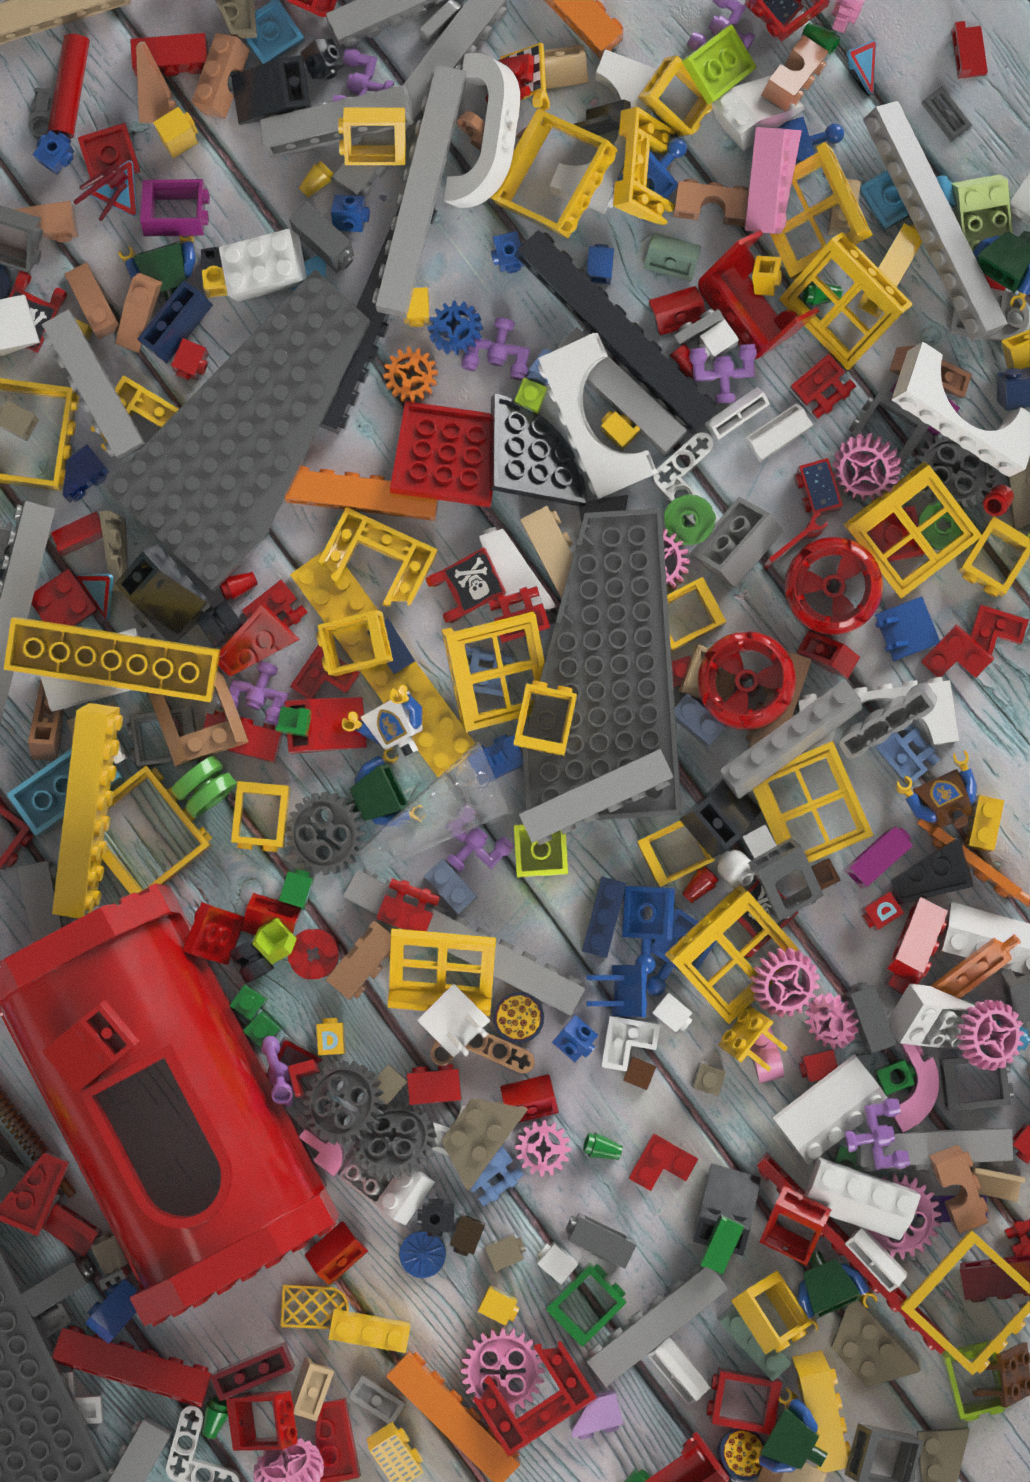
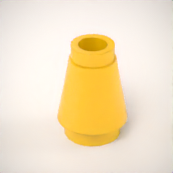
(316, 179)

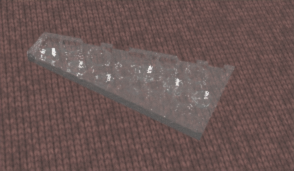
(448, 807)

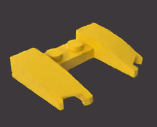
(631, 194)
(143, 402)
(358, 528)

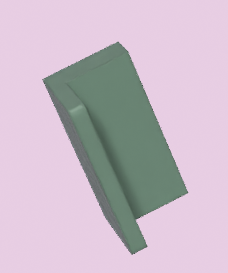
(672, 257)

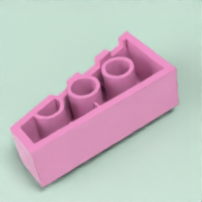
(771, 178)

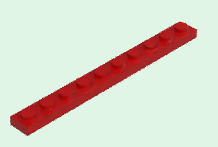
(771, 1170)

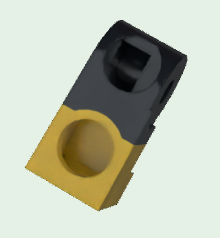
(212, 272)

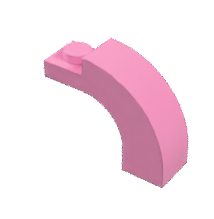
(924, 1091)

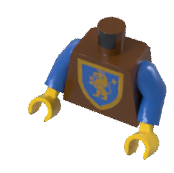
(944, 798)

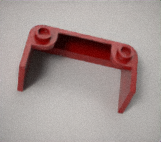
(749, 315)
(694, 1465)

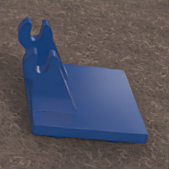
(907, 629)
(628, 990)

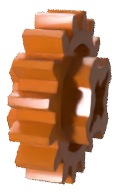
(420, 377)

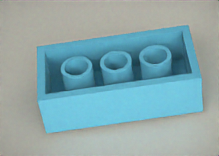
(43, 795)

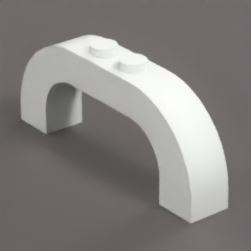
(498, 135)

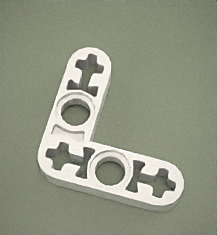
(676, 482)
(192, 1465)

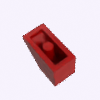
(828, 654)

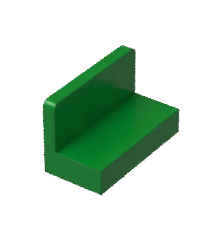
(721, 1244)

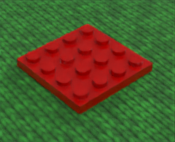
(443, 455)

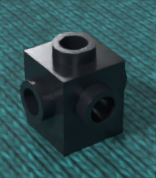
(322, 59)
(444, 1211)

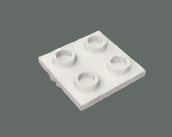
(454, 1021)

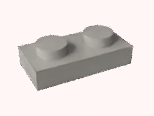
(690, 332)
(376, 1399)

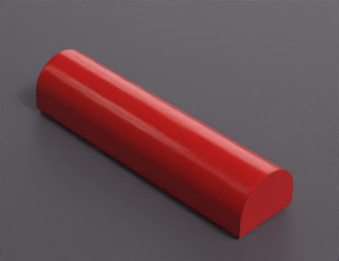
(69, 84)

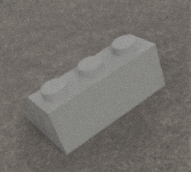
(737, 541)

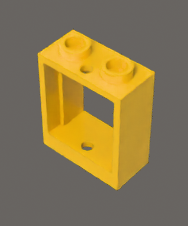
(650, 95)
(373, 154)
(1011, 537)
(708, 603)
(378, 636)
(540, 688)
(261, 789)
(653, 863)
(785, 1305)

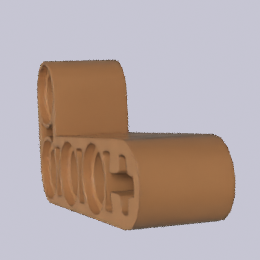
(486, 1051)

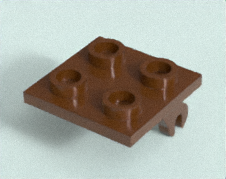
(1014, 1375)

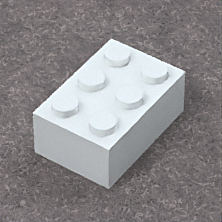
(263, 265)

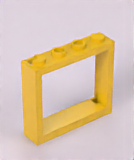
(526, 153)
(68, 429)
(200, 834)
(999, 1342)

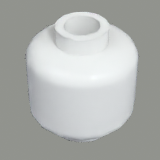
(734, 869)

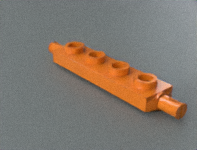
(982, 870)
(977, 967)

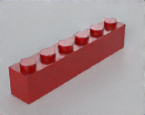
(132, 1367)

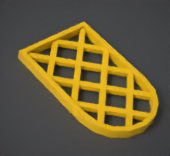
(302, 1306)

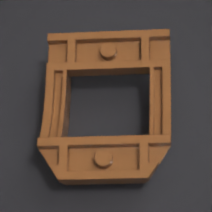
(205, 741)

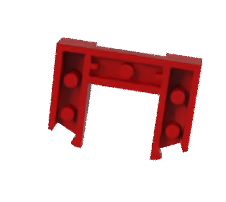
(519, 1432)

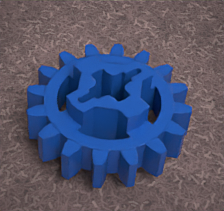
(465, 331)

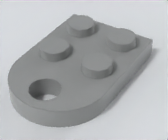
(1003, 299)

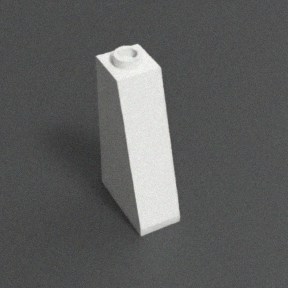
(513, 568)

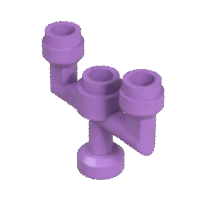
(719, 23)
(359, 82)
(499, 351)
(723, 369)
(258, 695)
(475, 841)
(278, 1073)
(879, 1136)

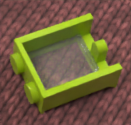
(963, 1382)

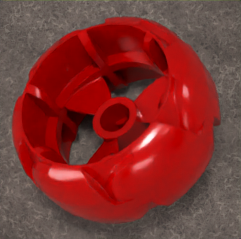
(854, 560)
(778, 676)

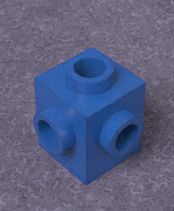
(54, 151)
(349, 213)
(505, 250)
(575, 1039)

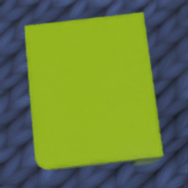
(274, 941)

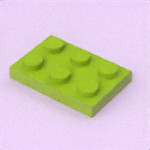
(719, 64)

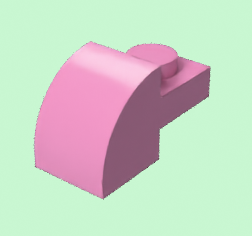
(769, 1053)
(329, 1156)

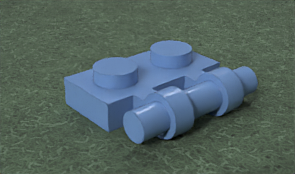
(492, 686)
(902, 758)
(497, 1164)

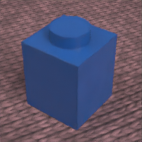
(600, 263)

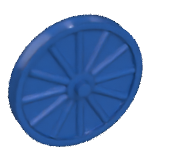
(422, 1254)

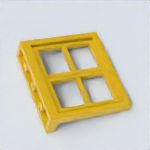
(842, 195)
(867, 278)
(891, 502)
(464, 681)
(776, 820)
(712, 929)
(423, 995)

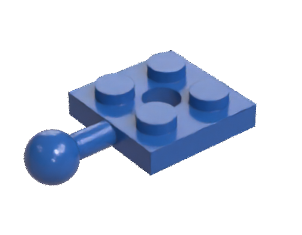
(833, 134)
(659, 178)
(681, 925)
(657, 927)

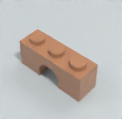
(787, 85)
(212, 91)
(693, 196)
(966, 1208)

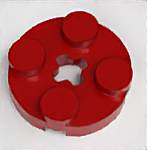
(327, 950)

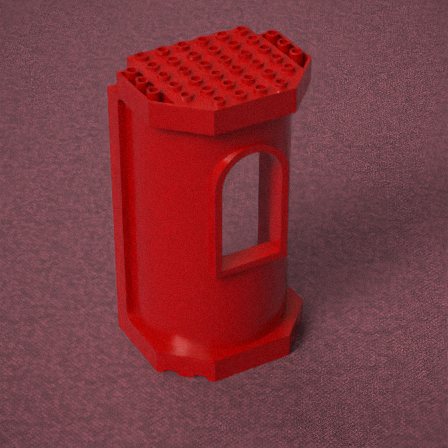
(179, 1012)

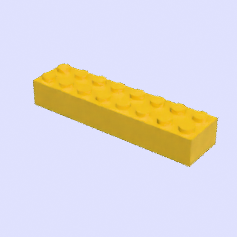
(111, 659)
(86, 810)

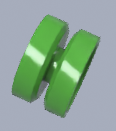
(204, 786)

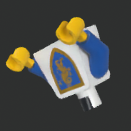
(391, 722)

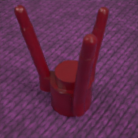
(113, 177)

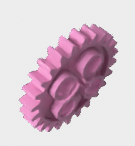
(921, 1232)
(503, 1345)

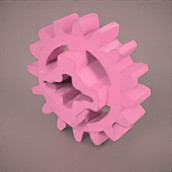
(846, 12)
(831, 1021)
(530, 1147)

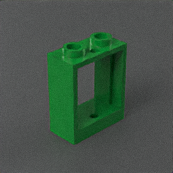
(567, 1322)

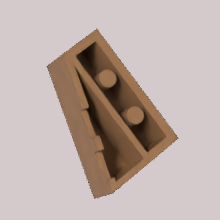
(362, 961)

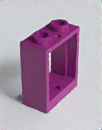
(173, 190)
(879, 856)

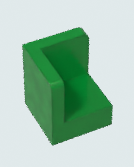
(294, 721)

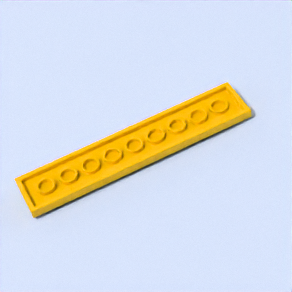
(442, 734)

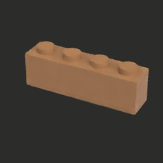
(801, 667)

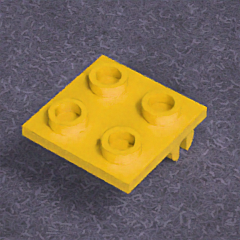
(744, 1034)

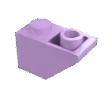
(597, 1416)

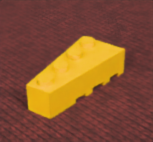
(817, 1391)

